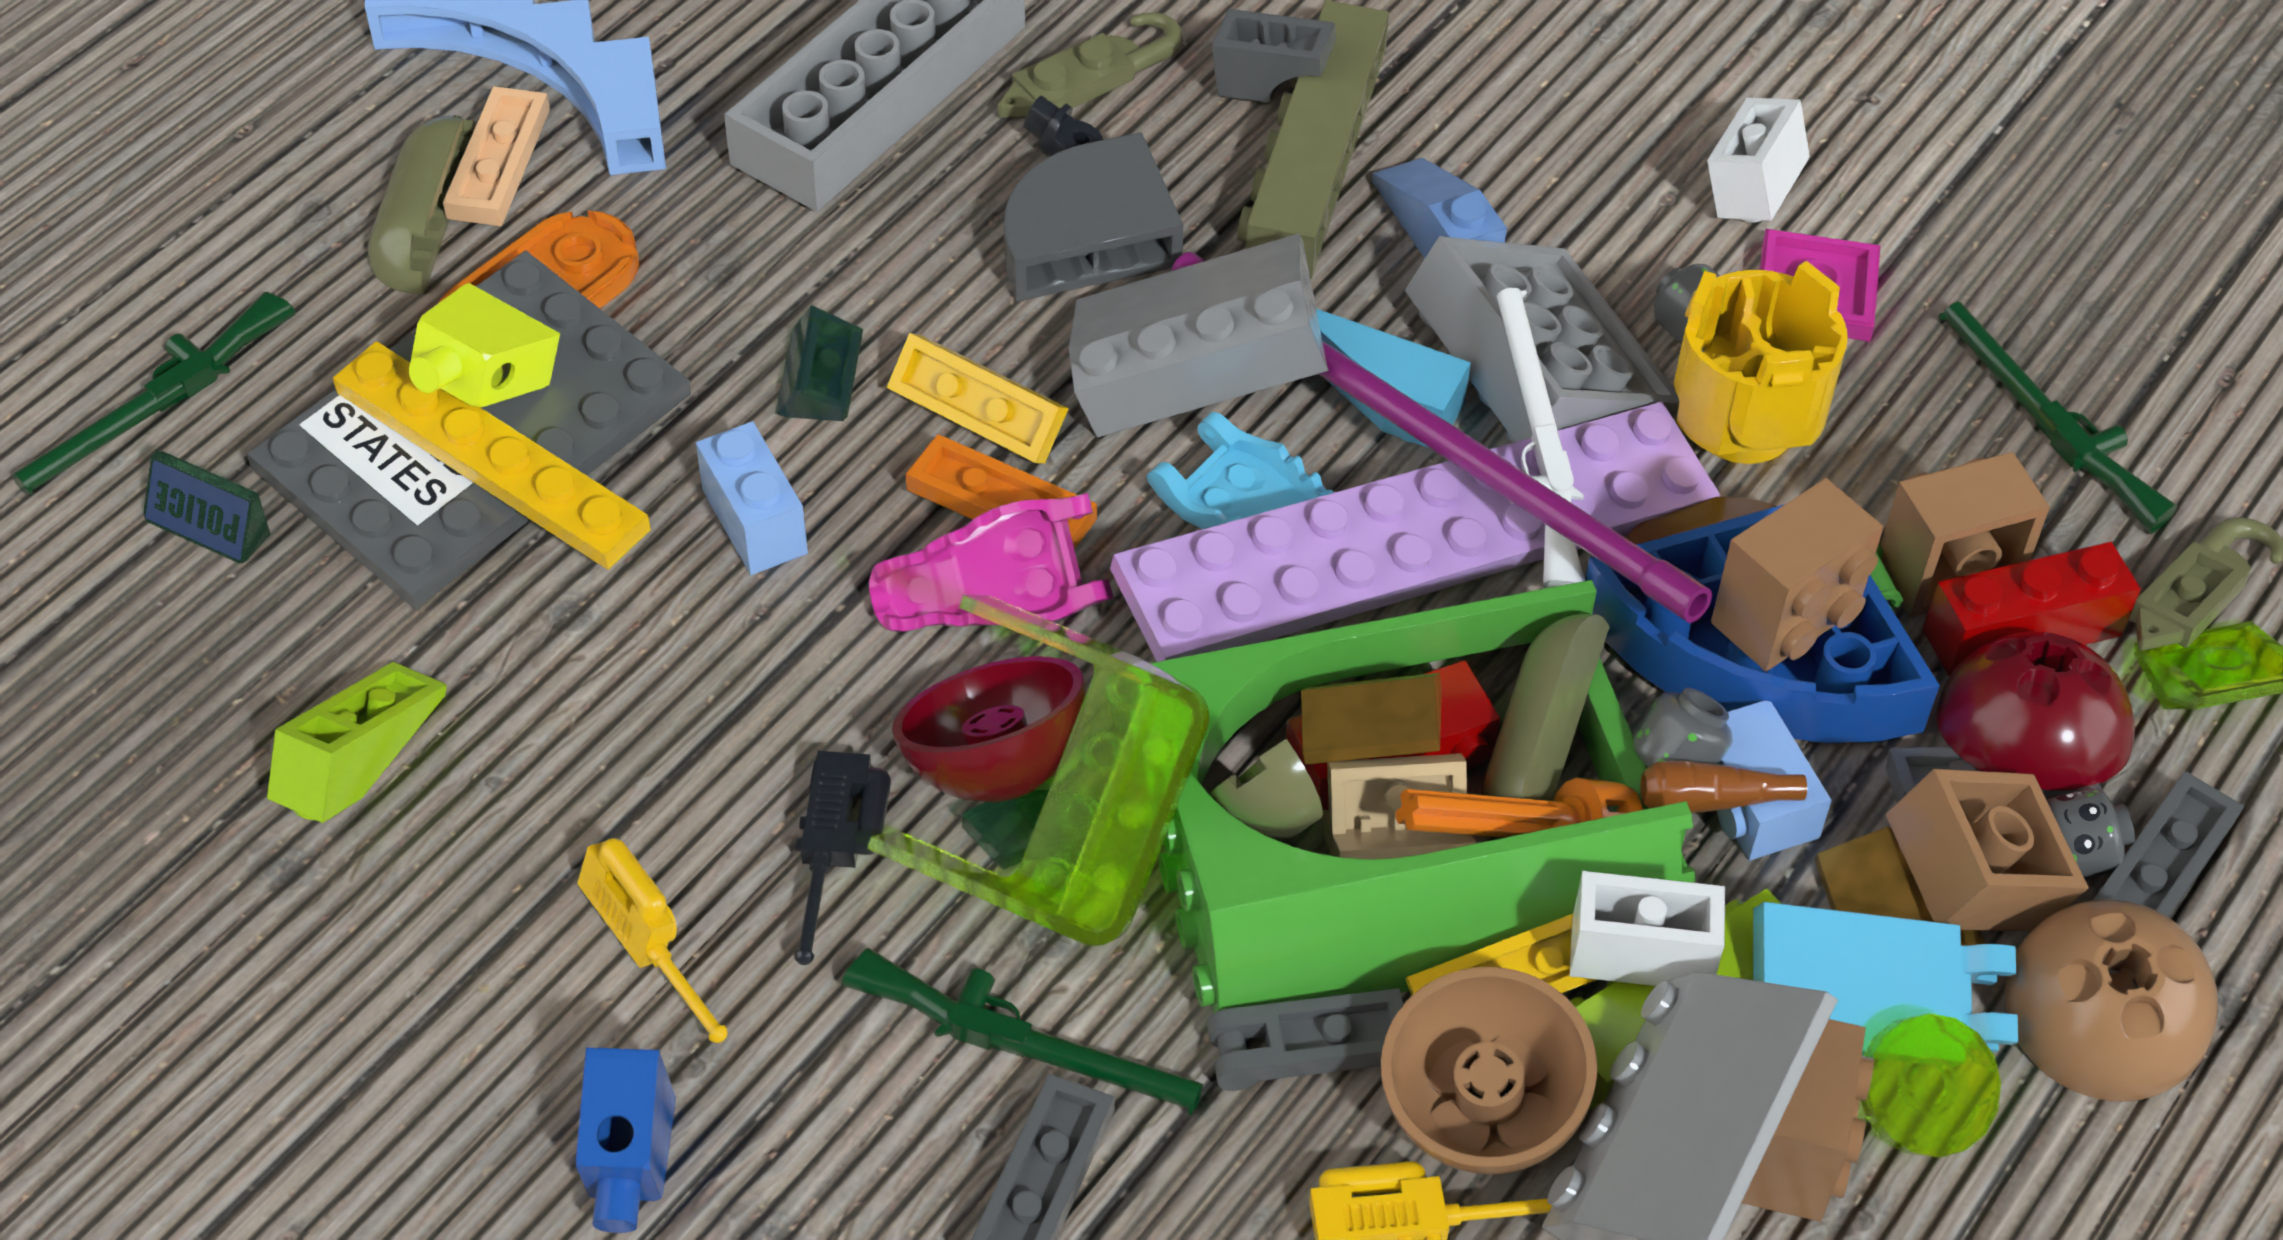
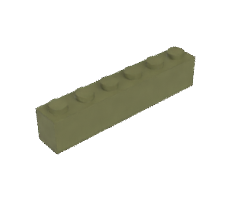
(1317, 136)

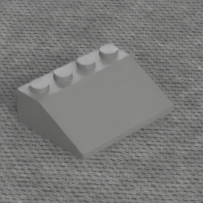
(1196, 336)
(1581, 344)
(1689, 1110)

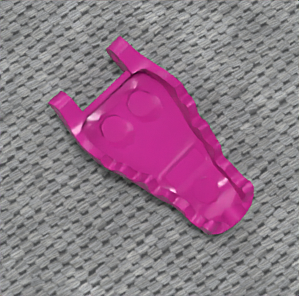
(1009, 553)

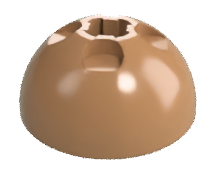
(2094, 1025)
(1488, 1036)

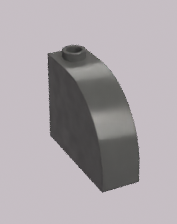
(1090, 219)

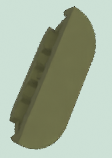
(412, 210)
(1545, 709)
(1272, 795)

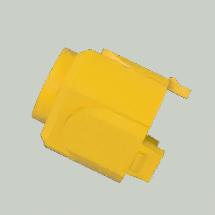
(1765, 362)

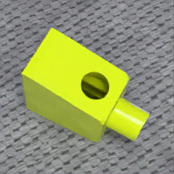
(481, 349)

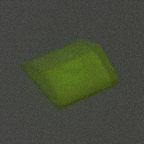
(2216, 668)

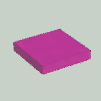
(1845, 262)

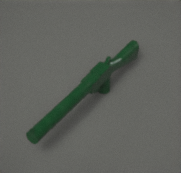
(172, 381)
(2061, 427)
(984, 1028)

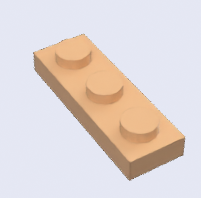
(496, 156)

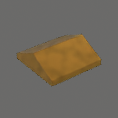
(1371, 718)
(1875, 879)

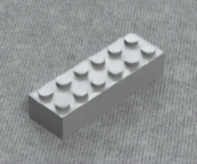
(861, 90)

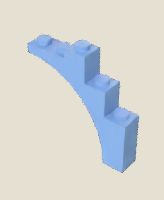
(556, 43)

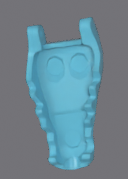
(1237, 480)

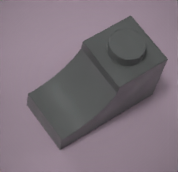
(1263, 50)

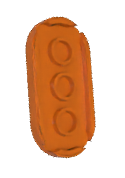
(588, 253)

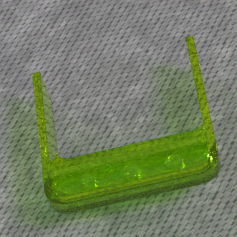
(1105, 801)

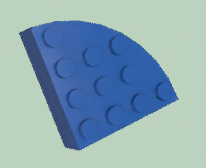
(1846, 688)

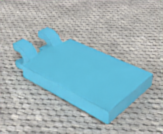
(1881, 967)

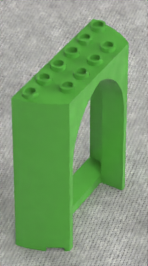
(1317, 925)

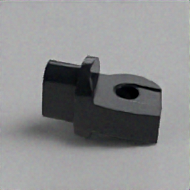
(1057, 127)

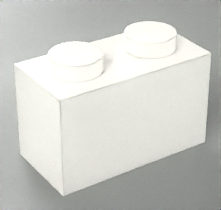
(1758, 159)
(1645, 928)

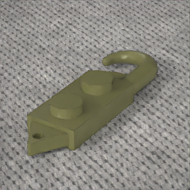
(1090, 68)
(2199, 584)

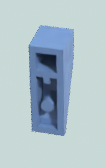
(1437, 204)

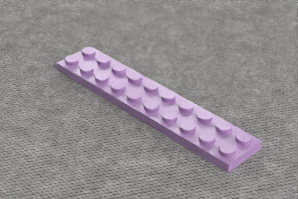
(1392, 539)

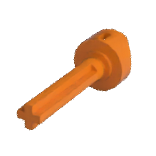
(1506, 817)

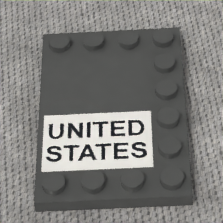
(418, 517)

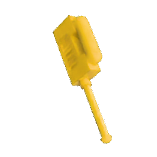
(639, 918)
(1410, 1214)

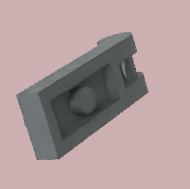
(1302, 1037)

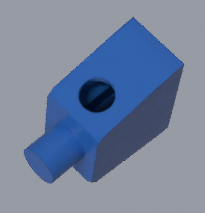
(624, 1133)

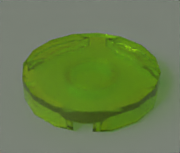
(1931, 1085)

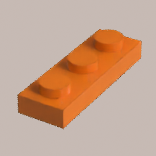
(977, 483)

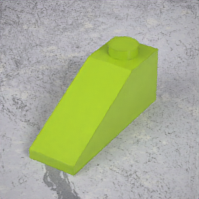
(348, 741)

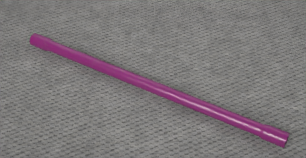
(1654, 576)

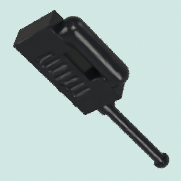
(828, 834)

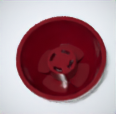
(2038, 710)
(992, 727)

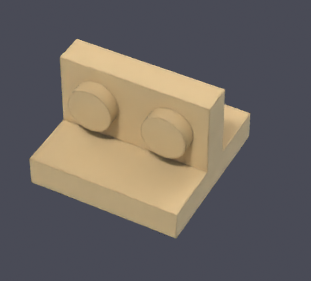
(1368, 793)

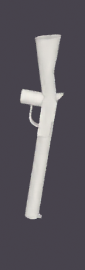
(1560, 554)

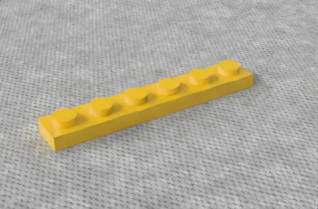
(495, 457)

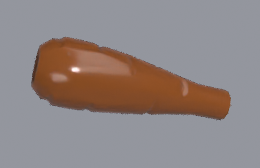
(1716, 786)

